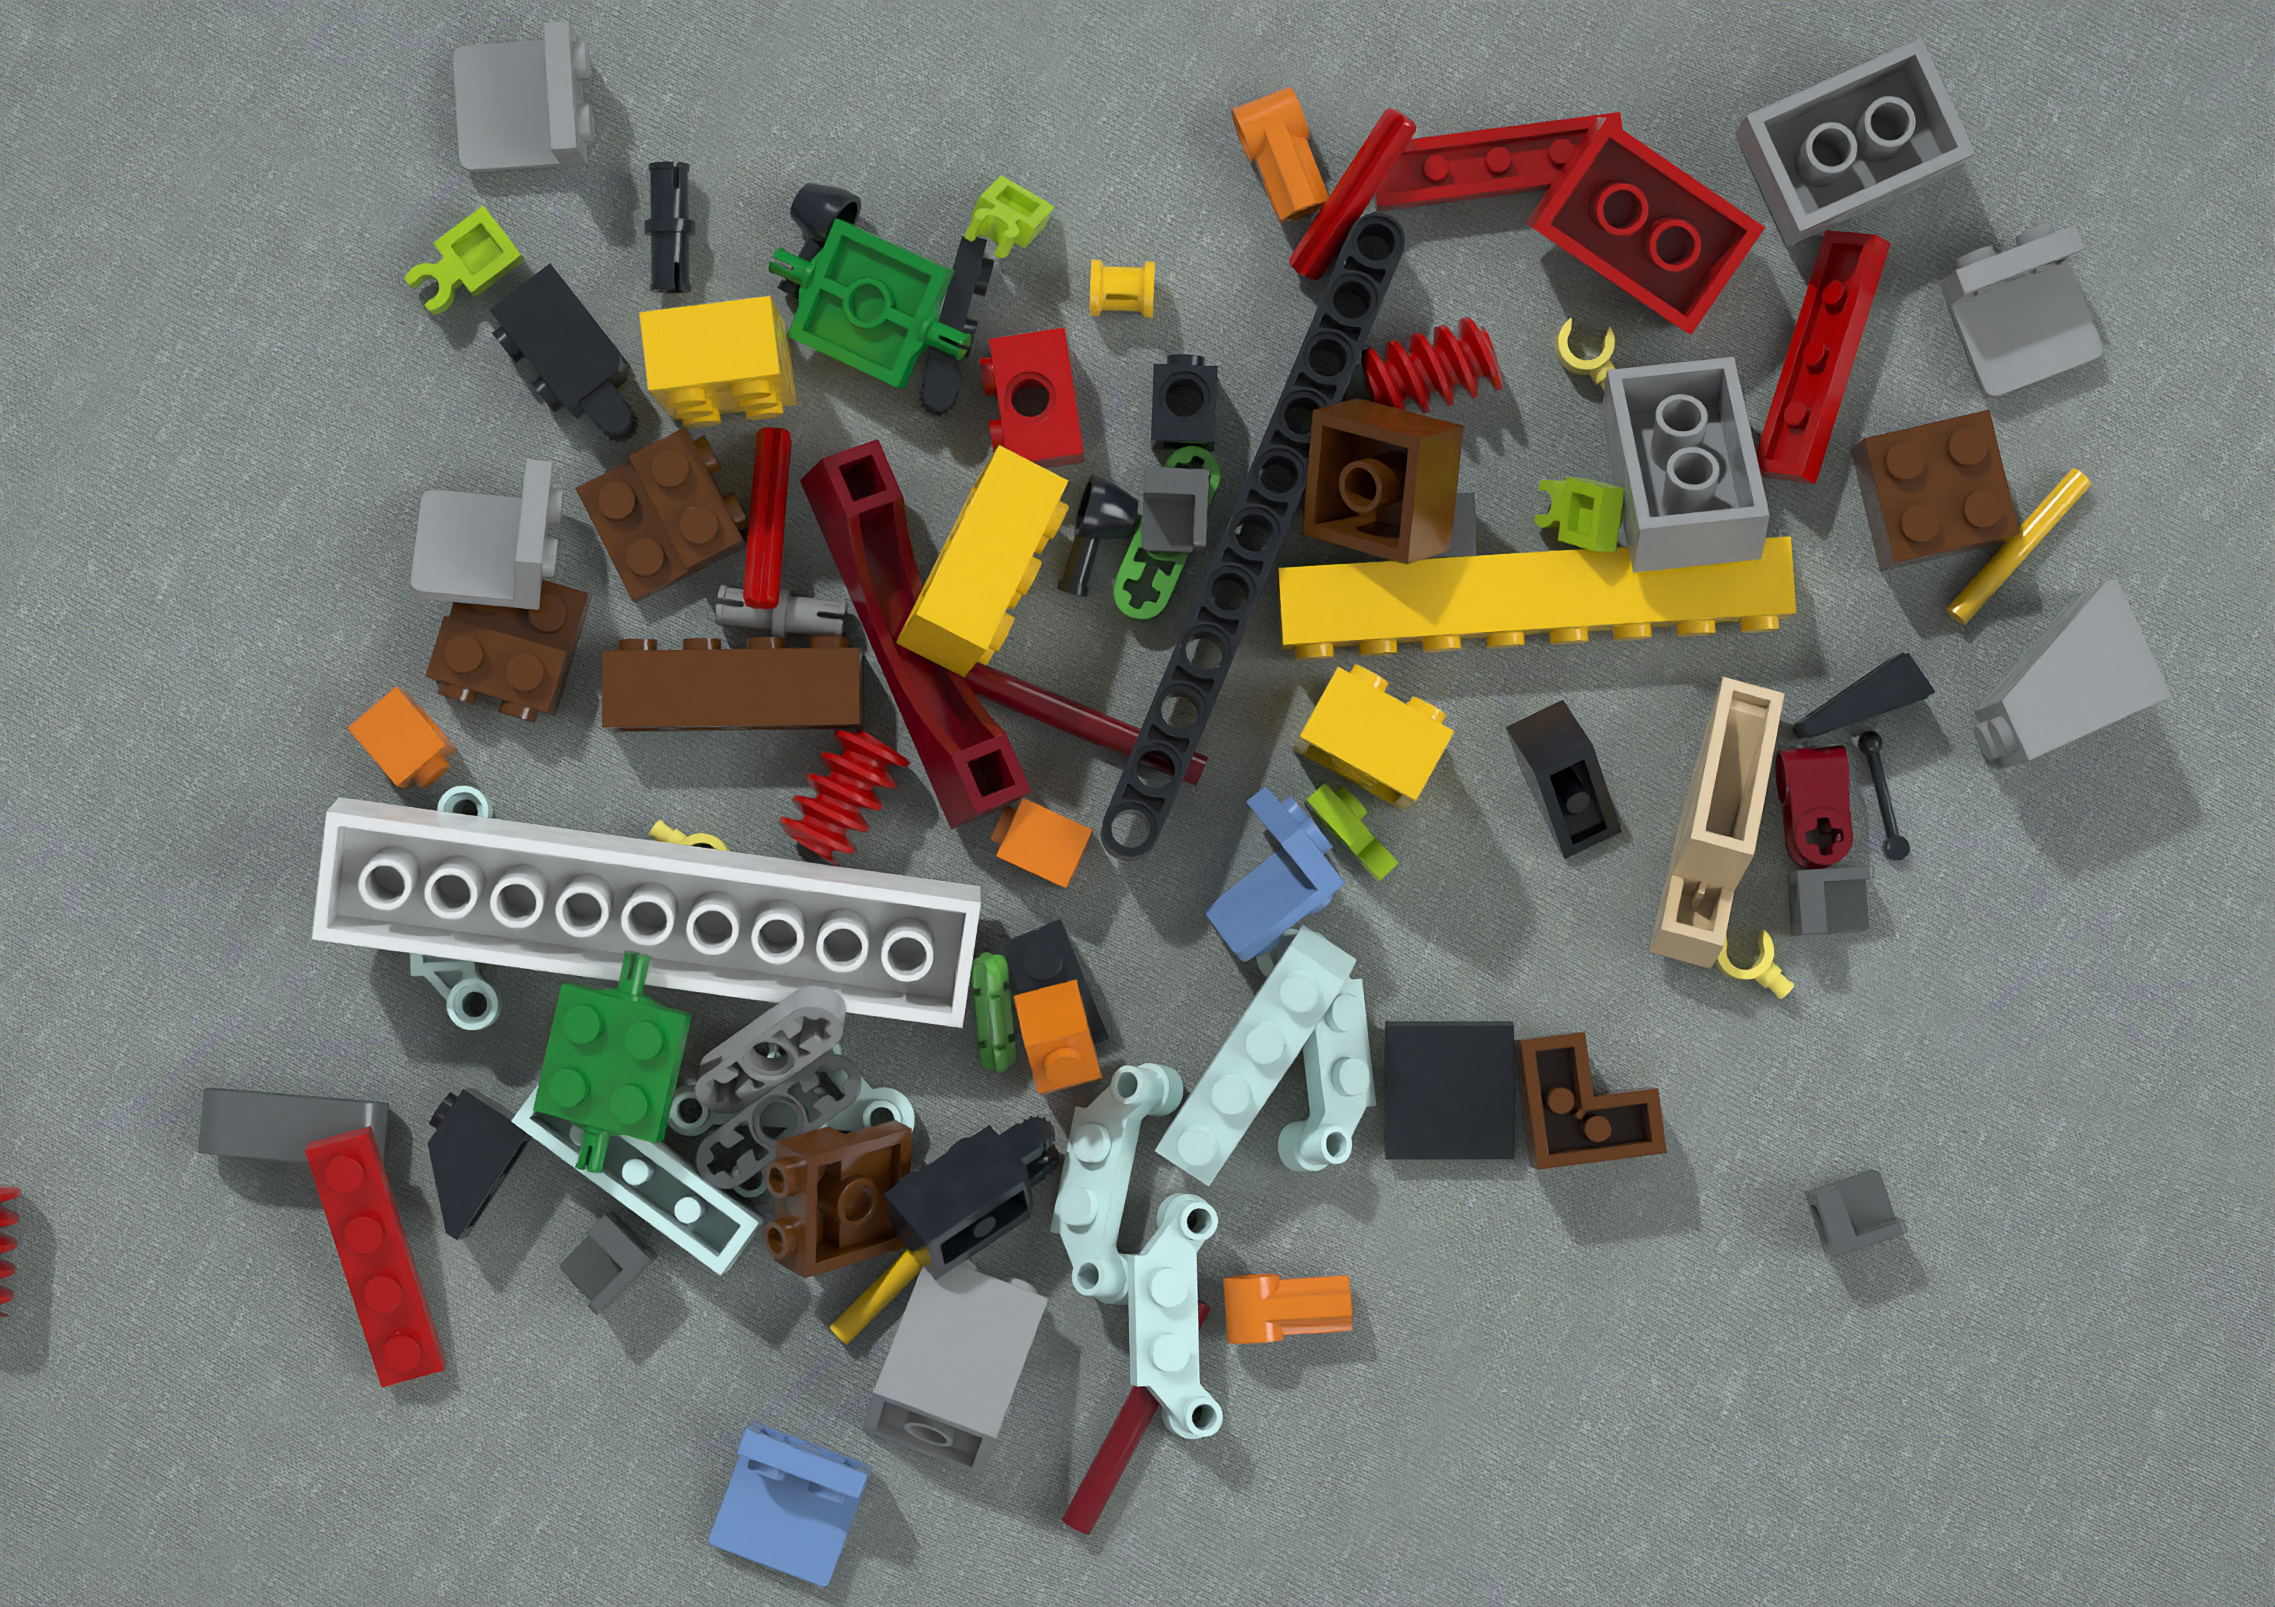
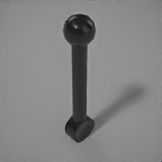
(1895, 846)

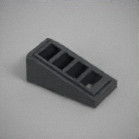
(1881, 690)

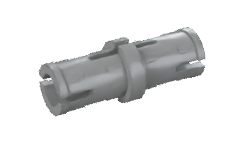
(791, 615)

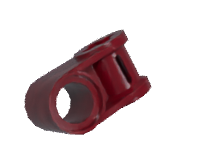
(1815, 791)

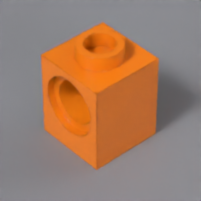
(404, 740)
(1041, 842)

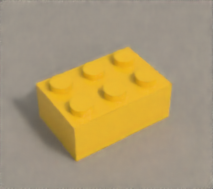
(719, 361)
(986, 563)
(1374, 737)

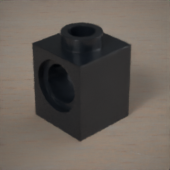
(1176, 431)

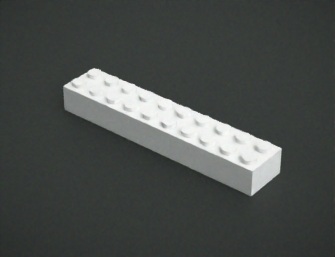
(701, 913)

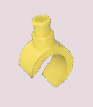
(1596, 367)
(663, 833)
(1763, 971)

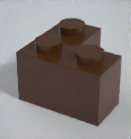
(1570, 1122)

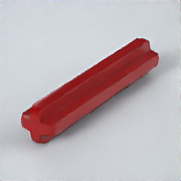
(1352, 194)
(767, 518)

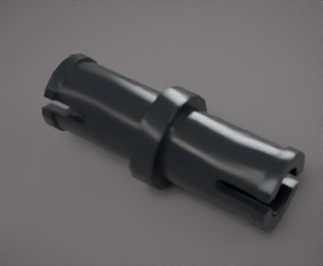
(669, 227)

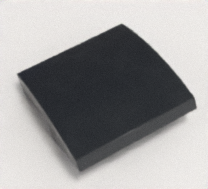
(1449, 1090)

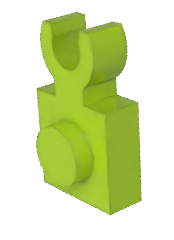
(1008, 216)
(473, 254)
(1584, 512)
(1342, 817)

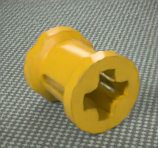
(1122, 288)

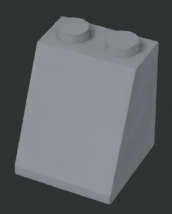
(2072, 680)
(955, 1365)

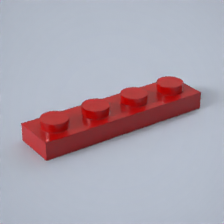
(1483, 163)
(1821, 355)
(375, 1256)

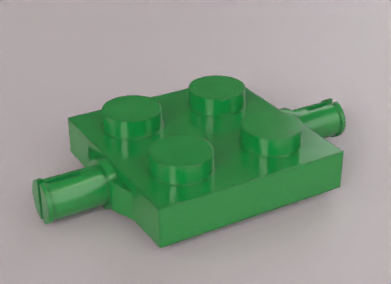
(870, 303)
(612, 1062)

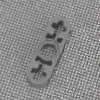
(779, 1026)

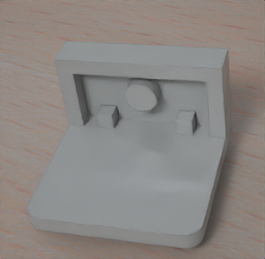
(523, 102)
(2022, 311)
(488, 545)

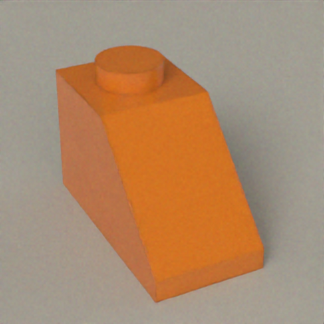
(1057, 1037)

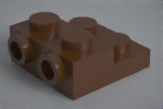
(664, 514)
(511, 651)
(833, 1196)

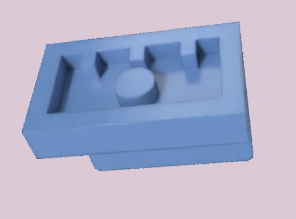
(789, 1504)

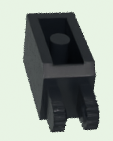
(568, 350)
(971, 1193)

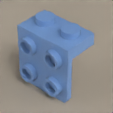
(1283, 887)

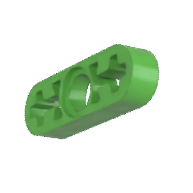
(1162, 584)

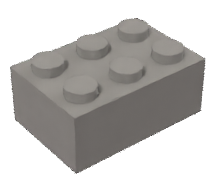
(1854, 142)
(1684, 464)

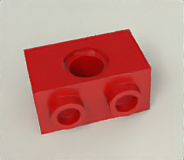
(1043, 363)

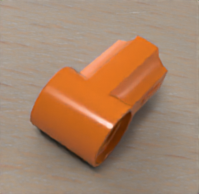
(1276, 138)
(1268, 1306)

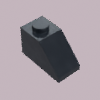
(1564, 778)
(1048, 959)
(471, 1156)

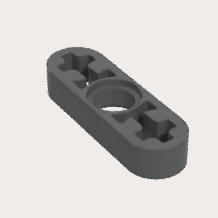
(730, 1135)

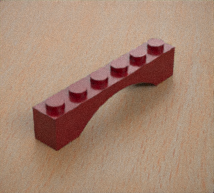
(872, 548)

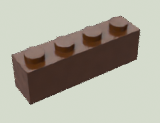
(733, 687)

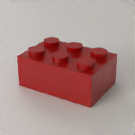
(1645, 225)

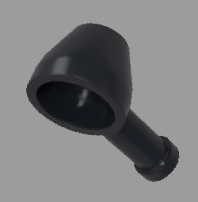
(814, 213)
(1103, 514)

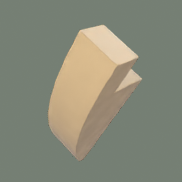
(1718, 823)

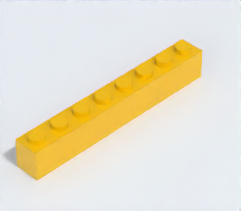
(1524, 595)

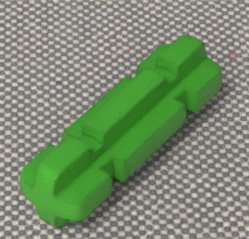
(993, 1012)

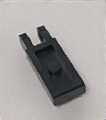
(971, 276)

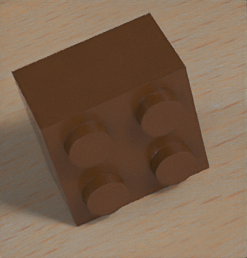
(1382, 480)
(1934, 490)

